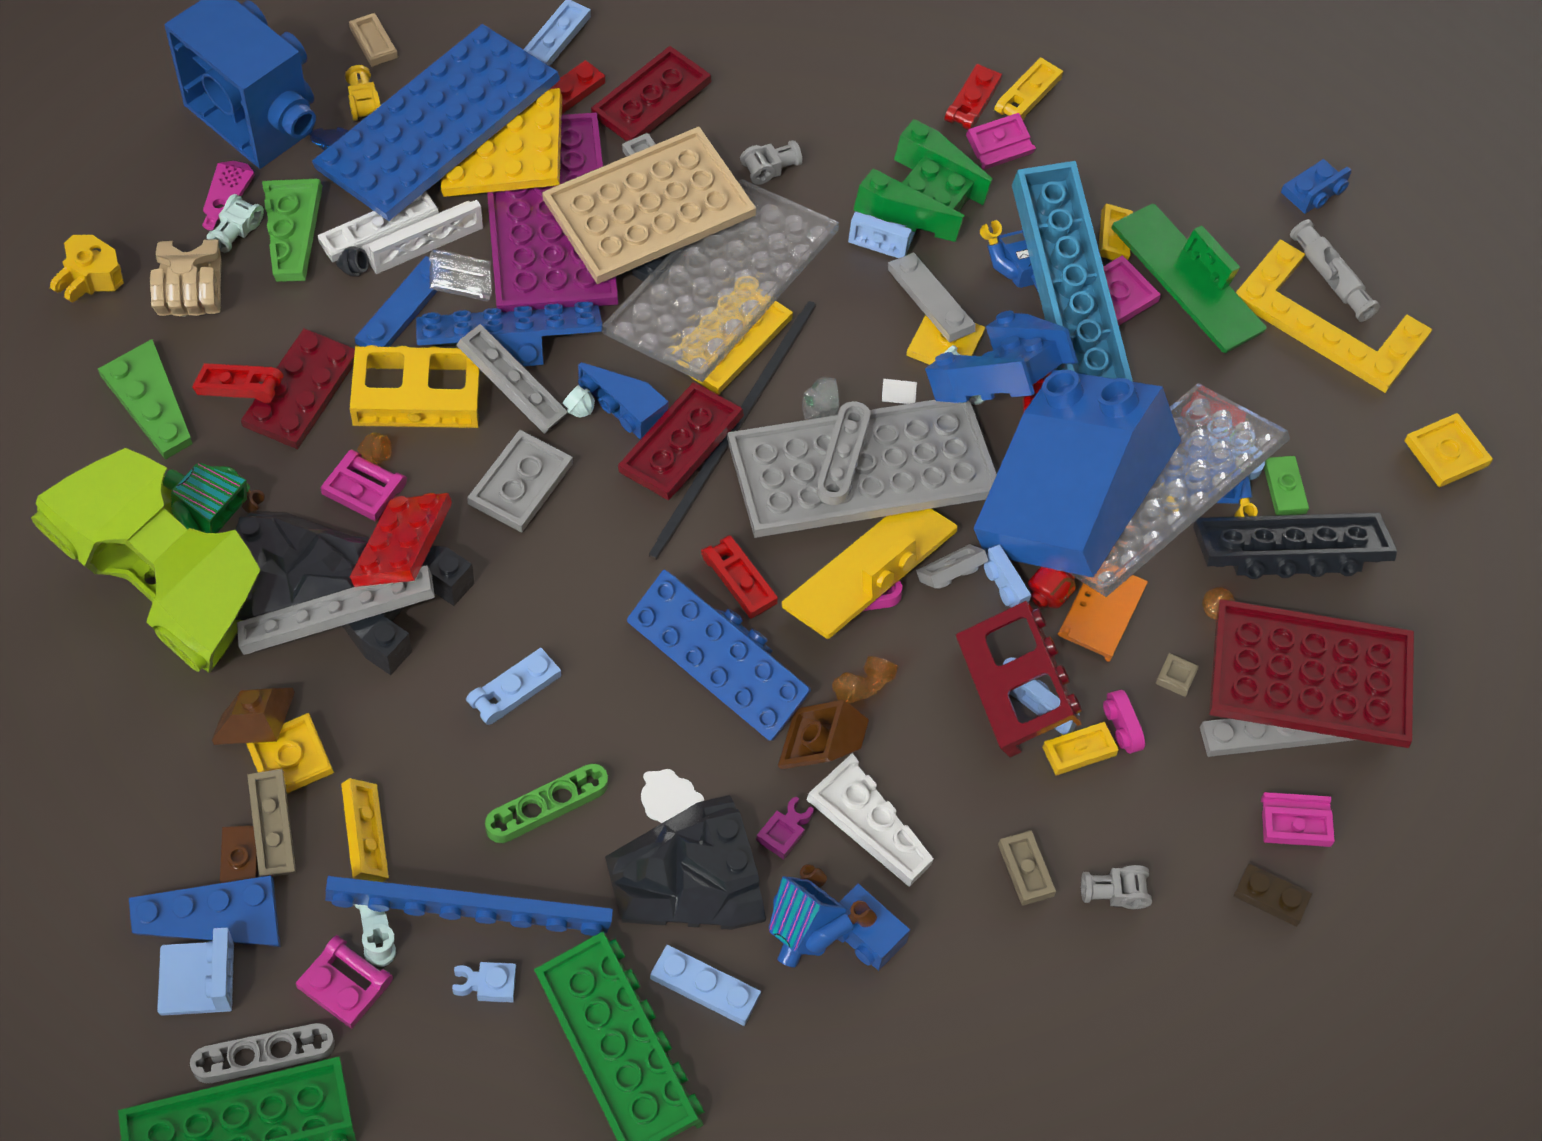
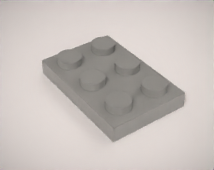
(520, 480)

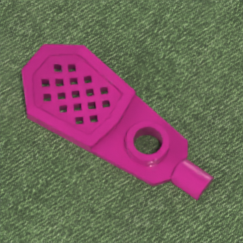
(228, 179)

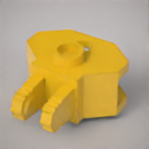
(87, 268)

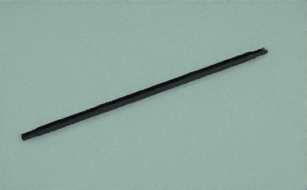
(719, 451)

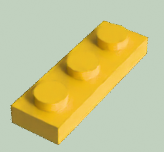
(364, 830)

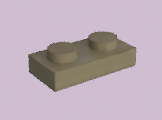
(1026, 868)

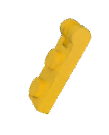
(1029, 89)

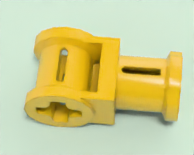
(362, 92)

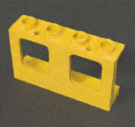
(414, 402)

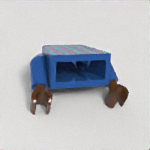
(809, 918)

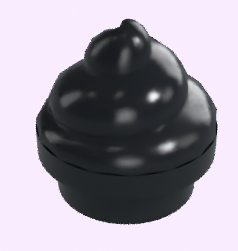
(353, 261)

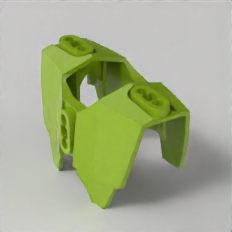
(122, 525)

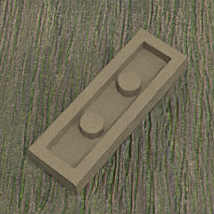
(271, 823)

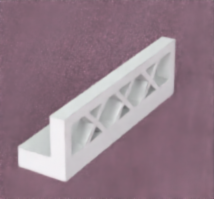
(424, 236)

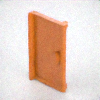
(1100, 620)

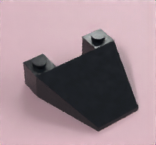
(389, 644)

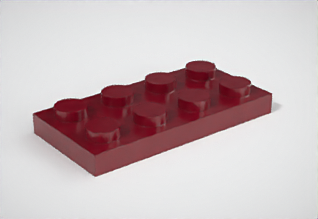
(651, 94)
(311, 377)
(680, 440)

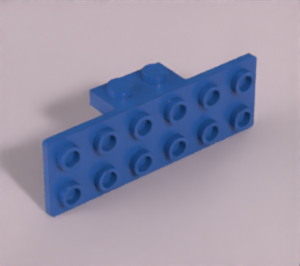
(515, 330)
(719, 654)

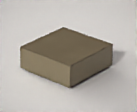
(1177, 674)

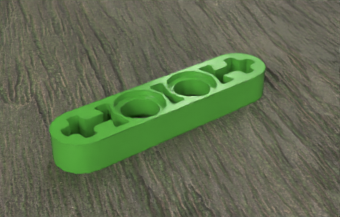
(544, 798)

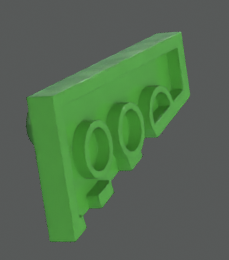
(291, 225)
(147, 395)

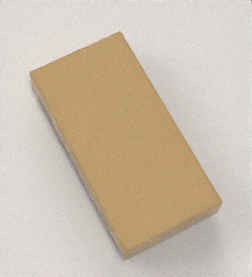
(373, 39)

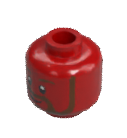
(1051, 587)

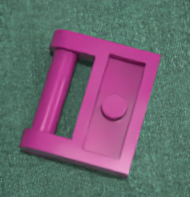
(359, 492)
(338, 992)

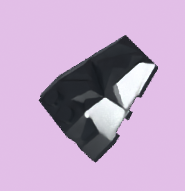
(295, 560)
(690, 871)

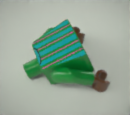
(209, 496)

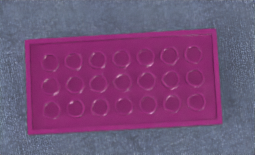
(530, 250)

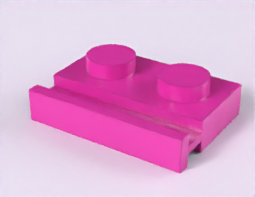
(1000, 141)
(1297, 819)

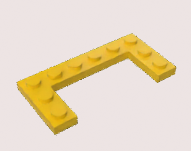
(1375, 367)

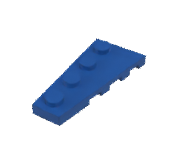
(192, 913)

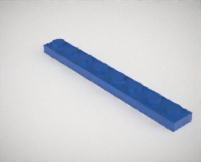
(454, 904)

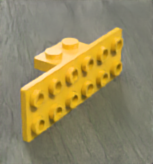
(867, 569)

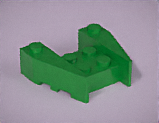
(934, 189)

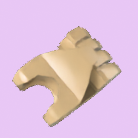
(187, 280)

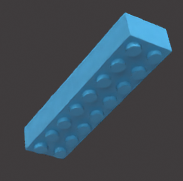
(1070, 267)

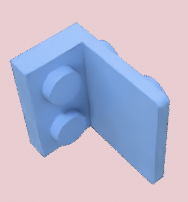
(880, 235)
(197, 976)

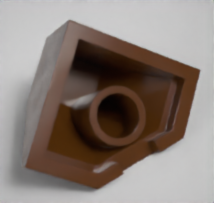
(254, 716)

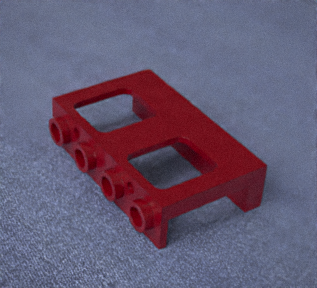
(997, 682)

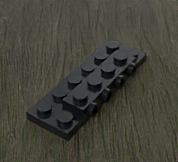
(1295, 543)

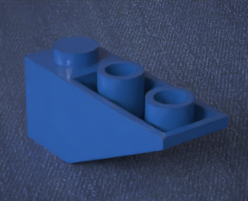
(628, 399)

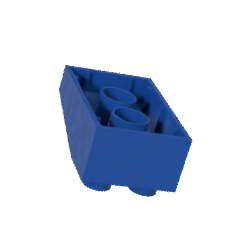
(1077, 471)

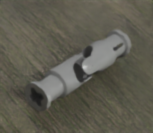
(1335, 270)

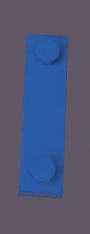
(398, 309)

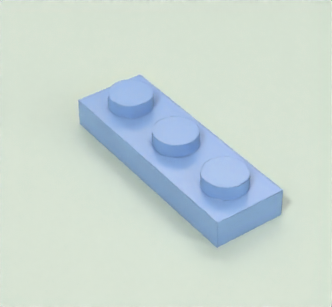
(558, 31)
(705, 985)

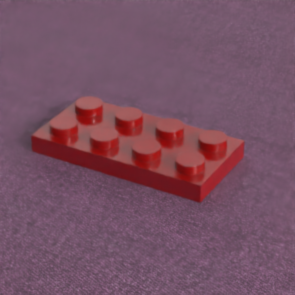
(401, 540)

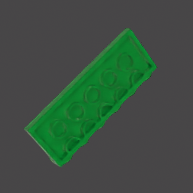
(618, 1043)
(277, 1106)

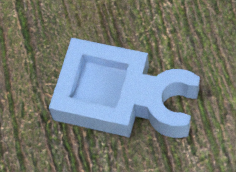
(493, 982)

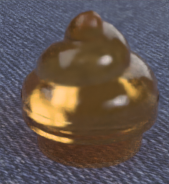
(375, 448)
(1212, 598)

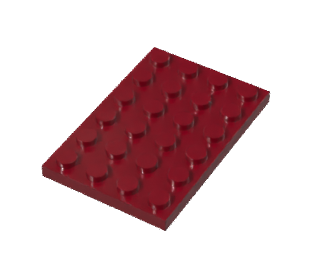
(1313, 673)

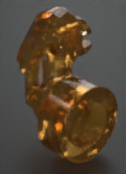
(855, 687)

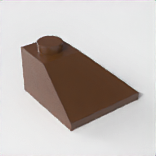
(823, 734)

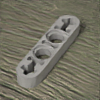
(263, 1059)

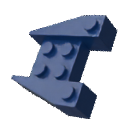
(1021, 355)

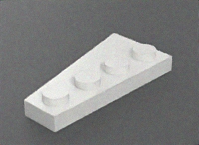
(862, 813)

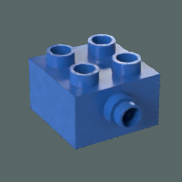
(242, 77)

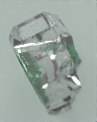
(821, 399)

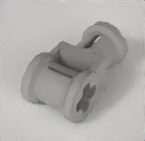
(770, 160)
(1122, 886)

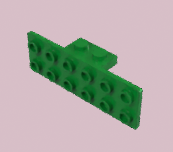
(1194, 273)

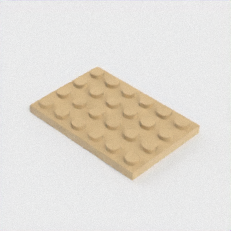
(648, 204)

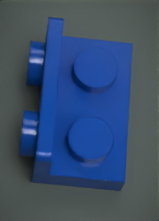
(1316, 185)

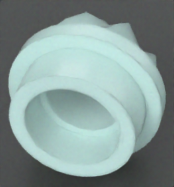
(579, 402)

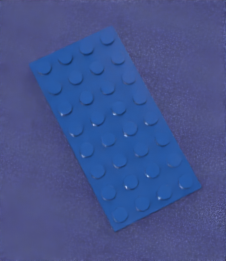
(435, 121)

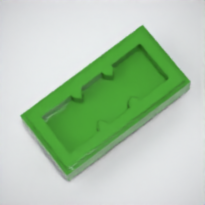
(1285, 486)

